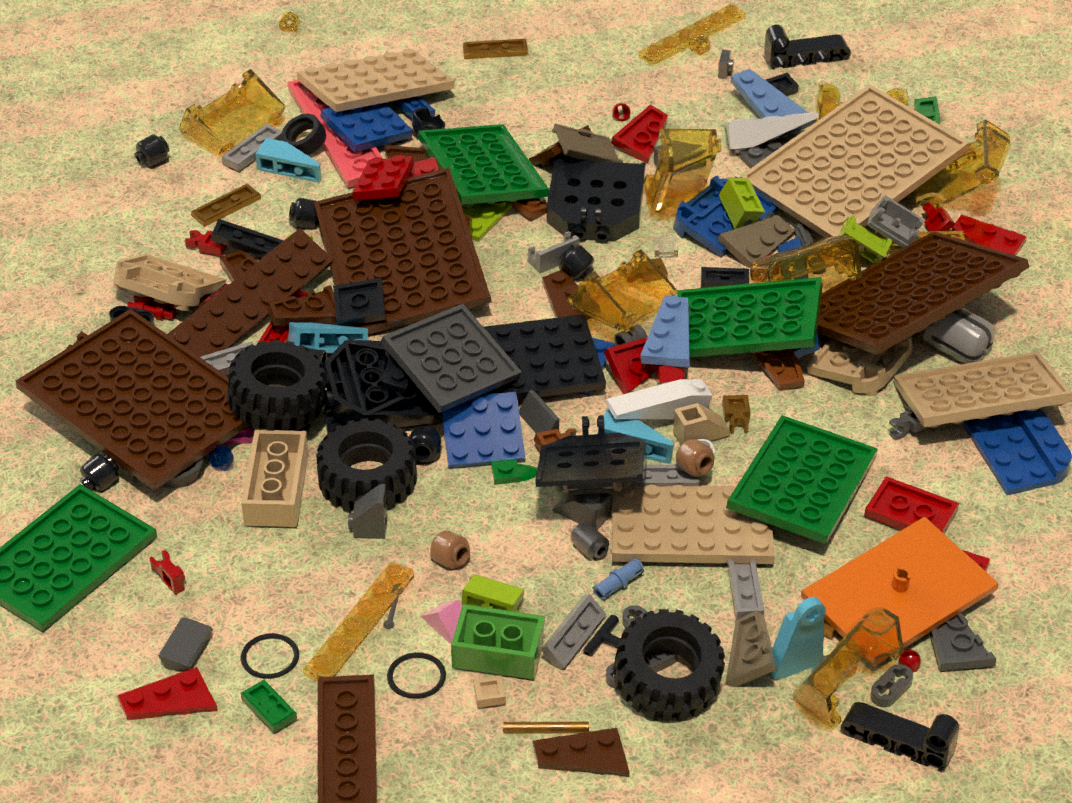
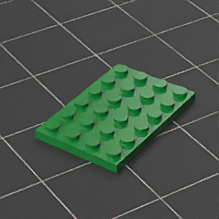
(484, 164)
(753, 316)
(802, 479)
(67, 555)

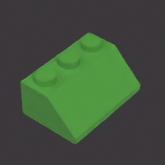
(497, 641)

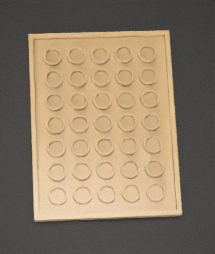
(854, 160)

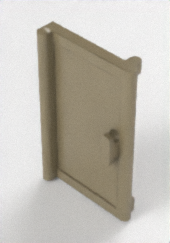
(585, 144)

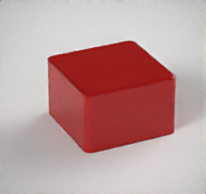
(669, 373)

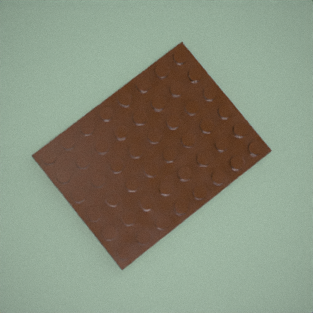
(411, 243)
(912, 291)
(137, 398)

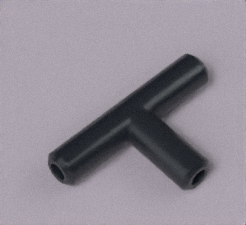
(603, 636)

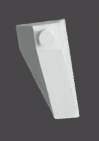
(754, 131)
(659, 400)

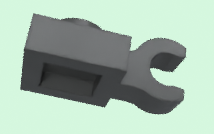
(906, 422)

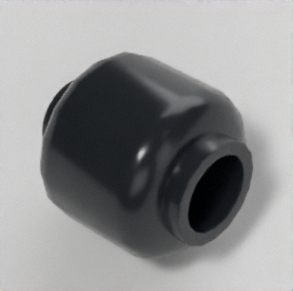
(151, 150)
(303, 213)
(577, 262)
(426, 443)
(99, 472)

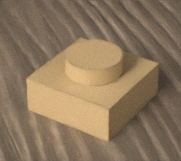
(489, 691)

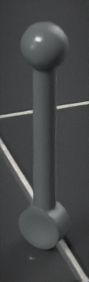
(388, 624)

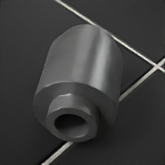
(589, 541)

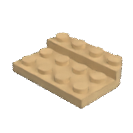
(164, 280)
(859, 367)

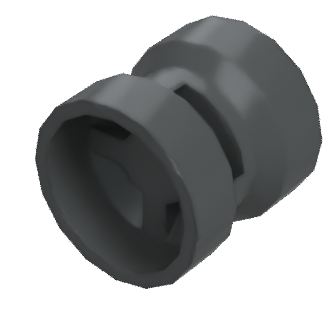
(635, 333)

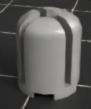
(961, 336)

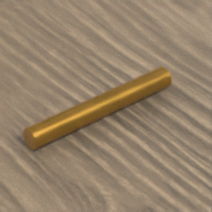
(545, 727)

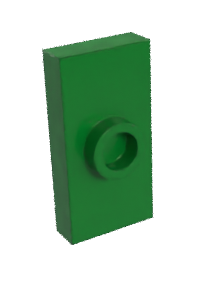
(268, 706)

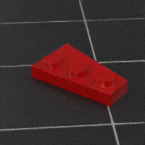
(641, 133)
(990, 235)
(627, 365)
(171, 695)

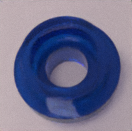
(221, 458)

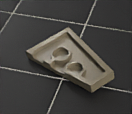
(756, 239)
(750, 650)

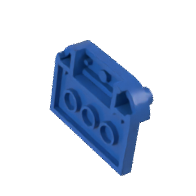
(706, 217)
(1021, 449)

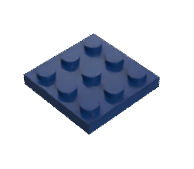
(367, 126)
(483, 431)

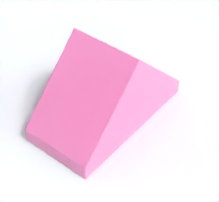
(444, 618)

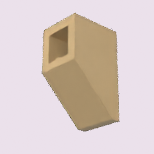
(698, 423)

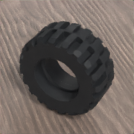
(276, 406)
(361, 443)
(673, 634)

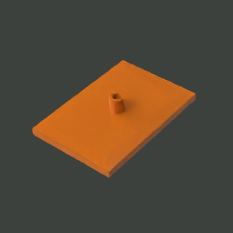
(912, 575)

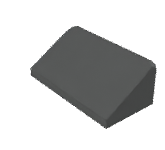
(538, 414)
(184, 644)

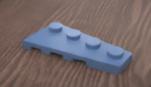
(765, 98)
(669, 335)

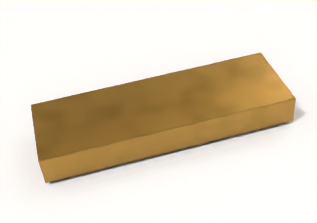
(495, 48)
(225, 205)

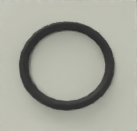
(269, 636)
(416, 695)

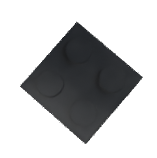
(359, 302)

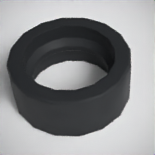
(300, 124)

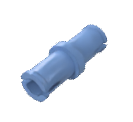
(618, 579)

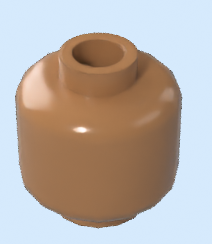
(695, 458)
(450, 549)

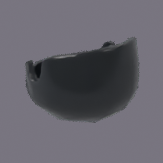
(425, 121)

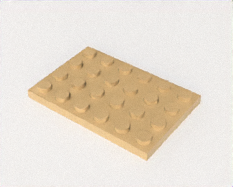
(374, 80)
(982, 389)
(686, 527)

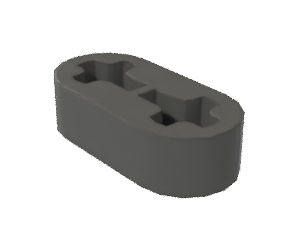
(896, 689)

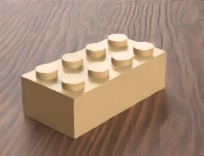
(275, 478)

